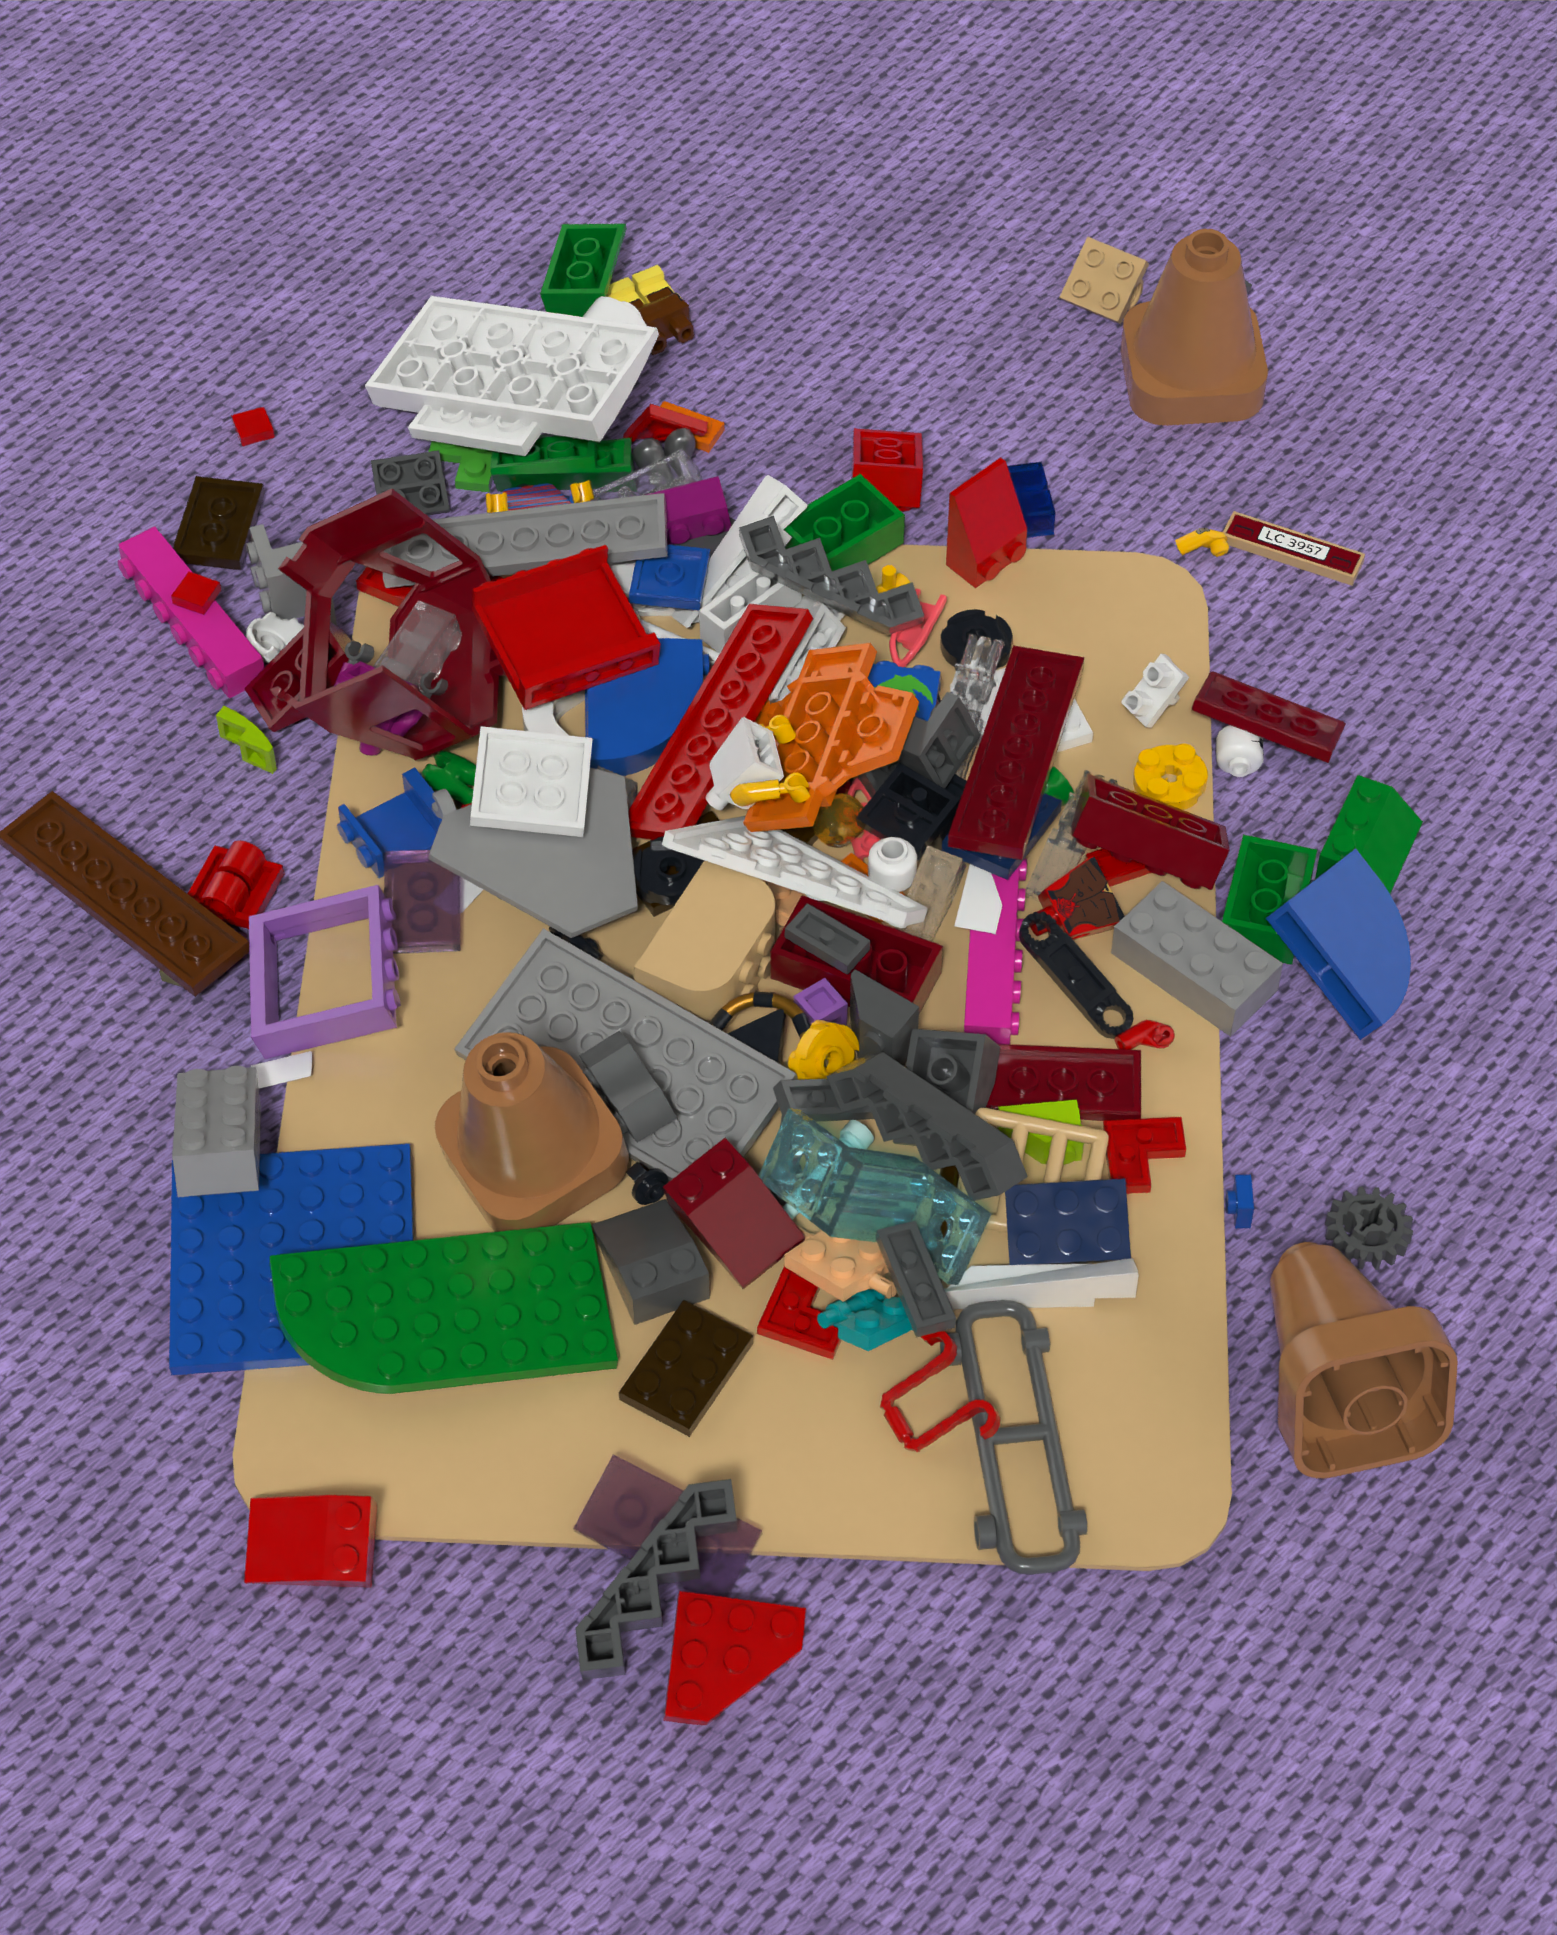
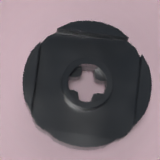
(974, 622)
(649, 875)

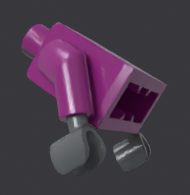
(400, 724)

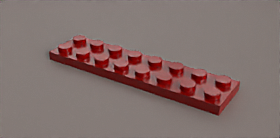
(732, 690)

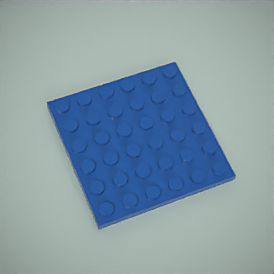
(223, 1245)

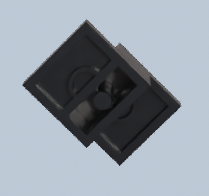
(912, 809)

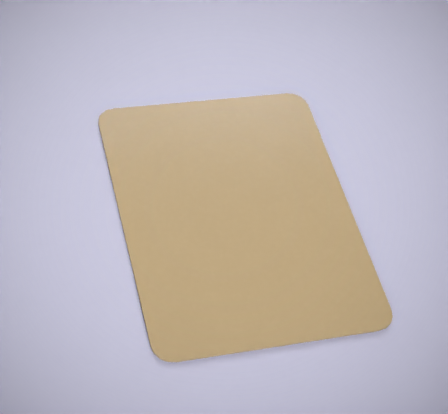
(801, 1434)

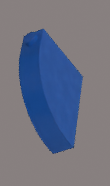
(640, 711)
(1349, 942)

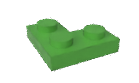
(474, 465)

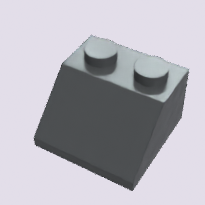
(881, 1018)

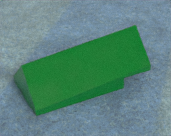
(564, 462)

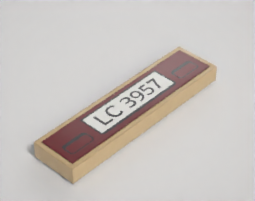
(1293, 548)

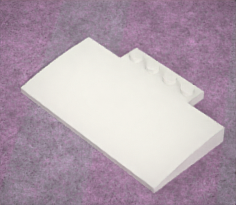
(509, 374)

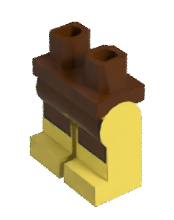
(657, 304)

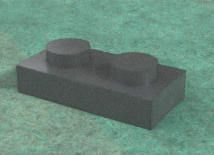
(827, 939)

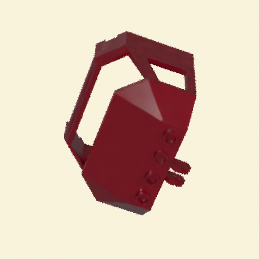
(378, 695)

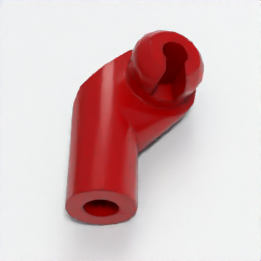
(1146, 1033)

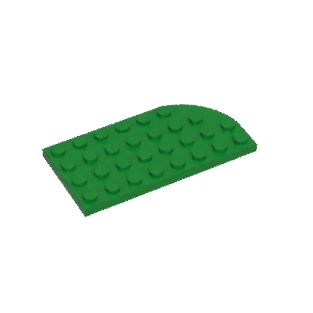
(448, 1309)

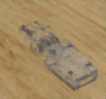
(975, 682)
(1061, 849)

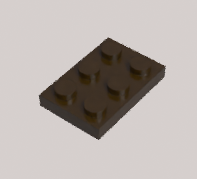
(218, 522)
(686, 1368)

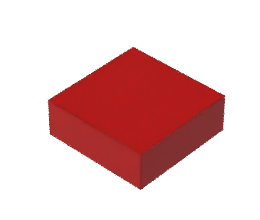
(252, 426)
(196, 593)

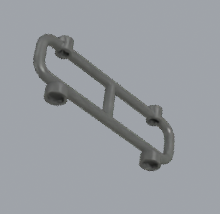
(994, 1530)

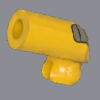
(1203, 538)

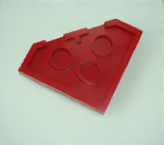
(725, 1652)

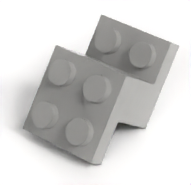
(279, 591)

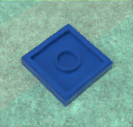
(671, 580)

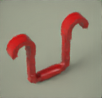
(898, 1422)

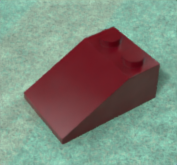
(285, 673)
(733, 1213)

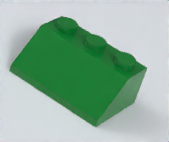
(581, 267)
(1376, 825)
(1263, 881)

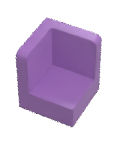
(822, 1003)

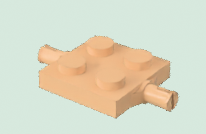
(840, 1265)

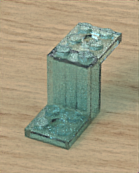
(864, 1190)

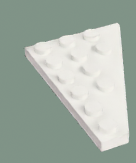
(793, 865)

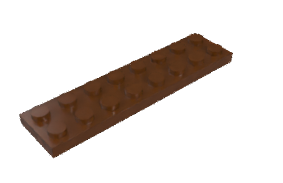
(124, 893)

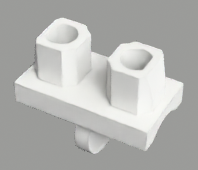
(1155, 690)

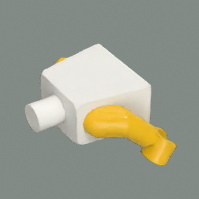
(750, 768)

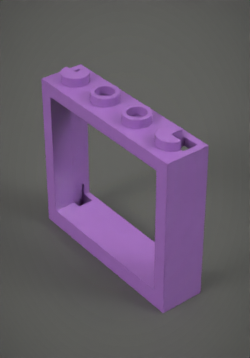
(336, 1024)

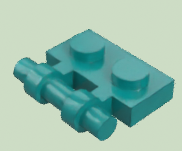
(866, 1319)

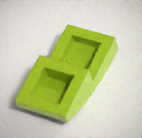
(253, 743)

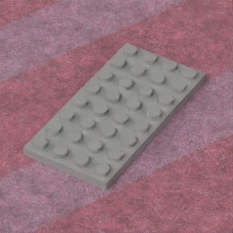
(707, 1076)

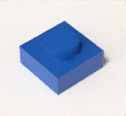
(1241, 1201)

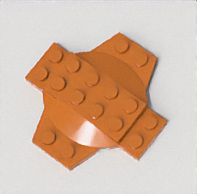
(839, 730)

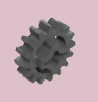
(1376, 1240)

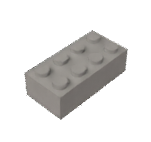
(1196, 958)
(217, 1131)

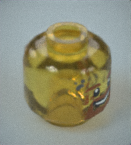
(837, 823)

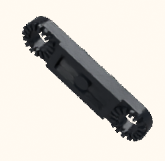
(1075, 975)

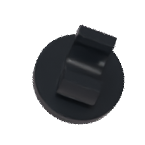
(648, 1184)

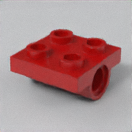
(236, 882)

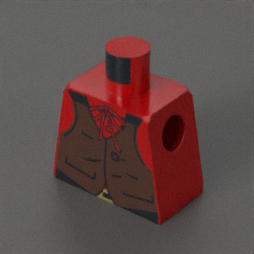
(1080, 902)

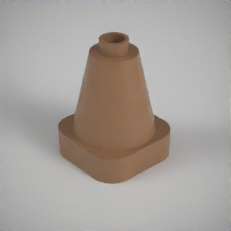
(1197, 342)
(529, 1134)
(1354, 1371)

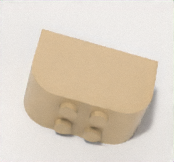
(712, 942)

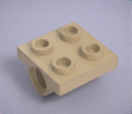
(1105, 280)

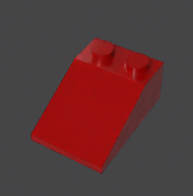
(891, 464)
(985, 525)
(311, 1541)

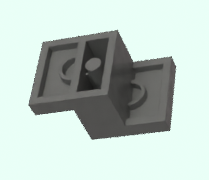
(932, 746)

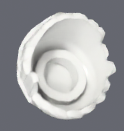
(272, 634)

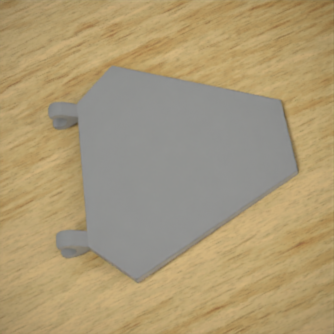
(552, 877)

